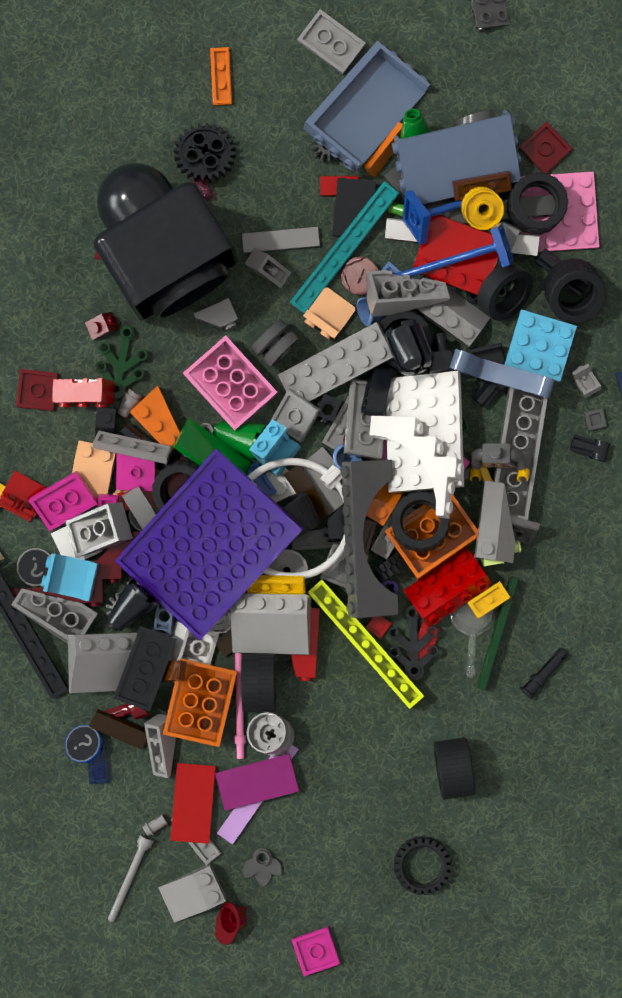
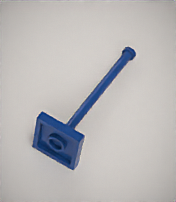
(417, 217)
(499, 245)

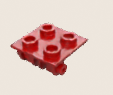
(17, 493)

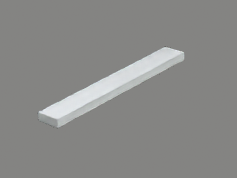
(524, 243)

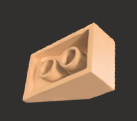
(95, 467)

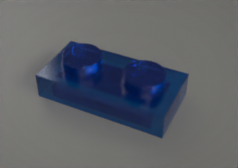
(99, 768)

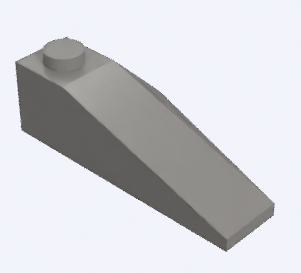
(55, 613)

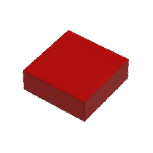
(378, 626)

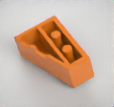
(157, 418)

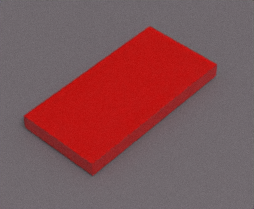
(192, 803)

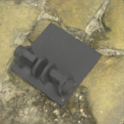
(489, 13)

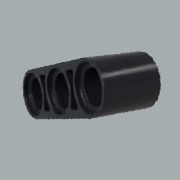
(377, 390)

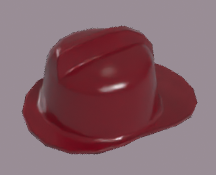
(230, 921)

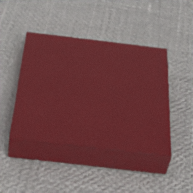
(545, 148)
(35, 390)

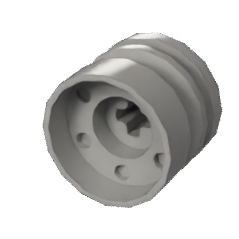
(260, 732)

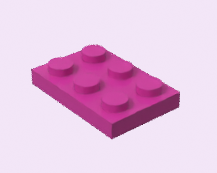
(63, 500)

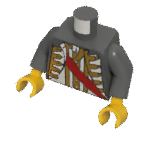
(498, 457)

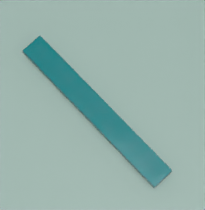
(344, 247)

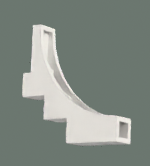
(428, 450)

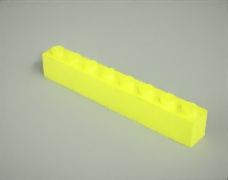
(365, 644)

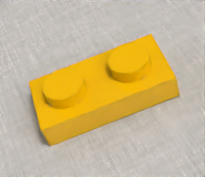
(488, 600)

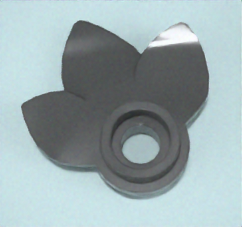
(262, 869)

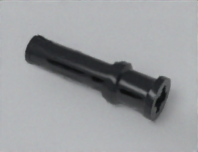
(537, 680)

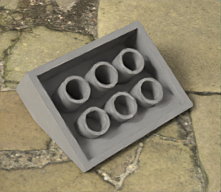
(271, 624)
(97, 660)

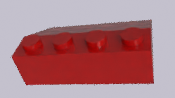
(451, 238)

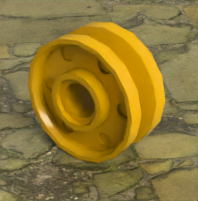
(492, 214)

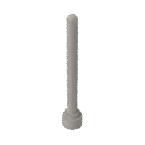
(143, 845)

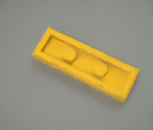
(278, 585)

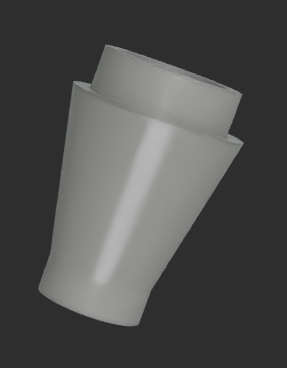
(129, 401)

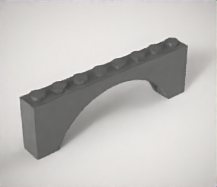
(360, 485)

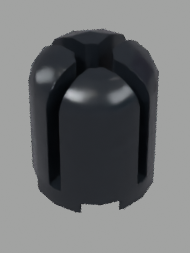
(409, 348)

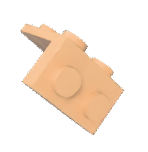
(329, 313)

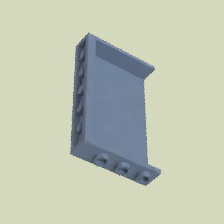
(366, 106)
(460, 152)

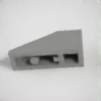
(160, 746)

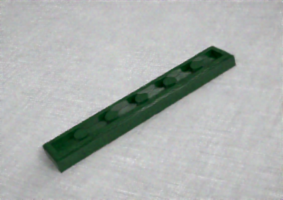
(496, 635)

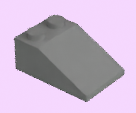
(99, 529)
(193, 893)

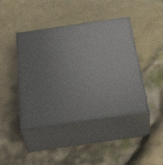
(595, 419)

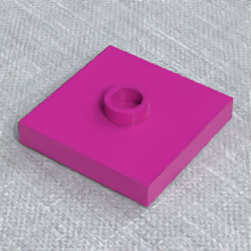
(134, 472)
(315, 951)

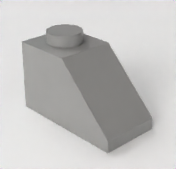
(267, 267)
(219, 315)

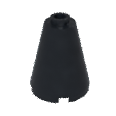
(131, 606)

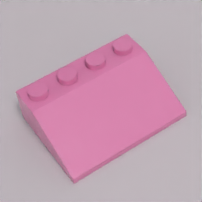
(230, 383)

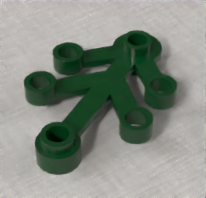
(121, 364)

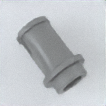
(153, 826)

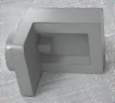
(586, 380)

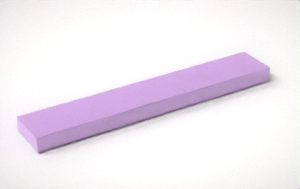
(241, 815)

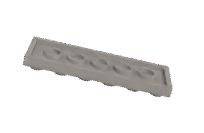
(338, 363)

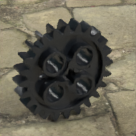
(198, 167)

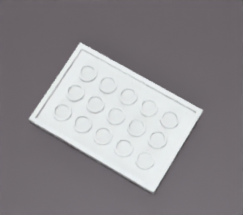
(438, 404)

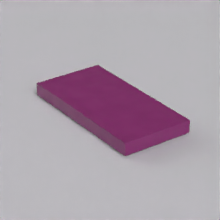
(257, 782)

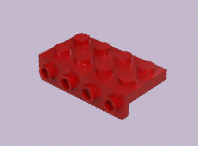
(447, 587)

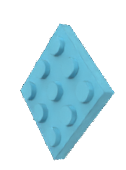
(540, 345)

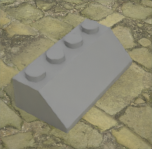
(456, 317)

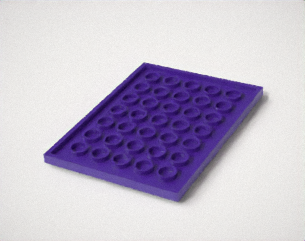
(209, 544)

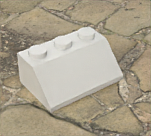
(192, 648)

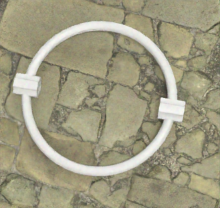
(330, 478)

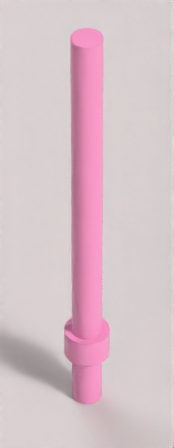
(240, 738)

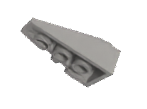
(396, 294)
(495, 529)

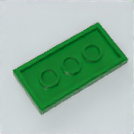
(199, 444)

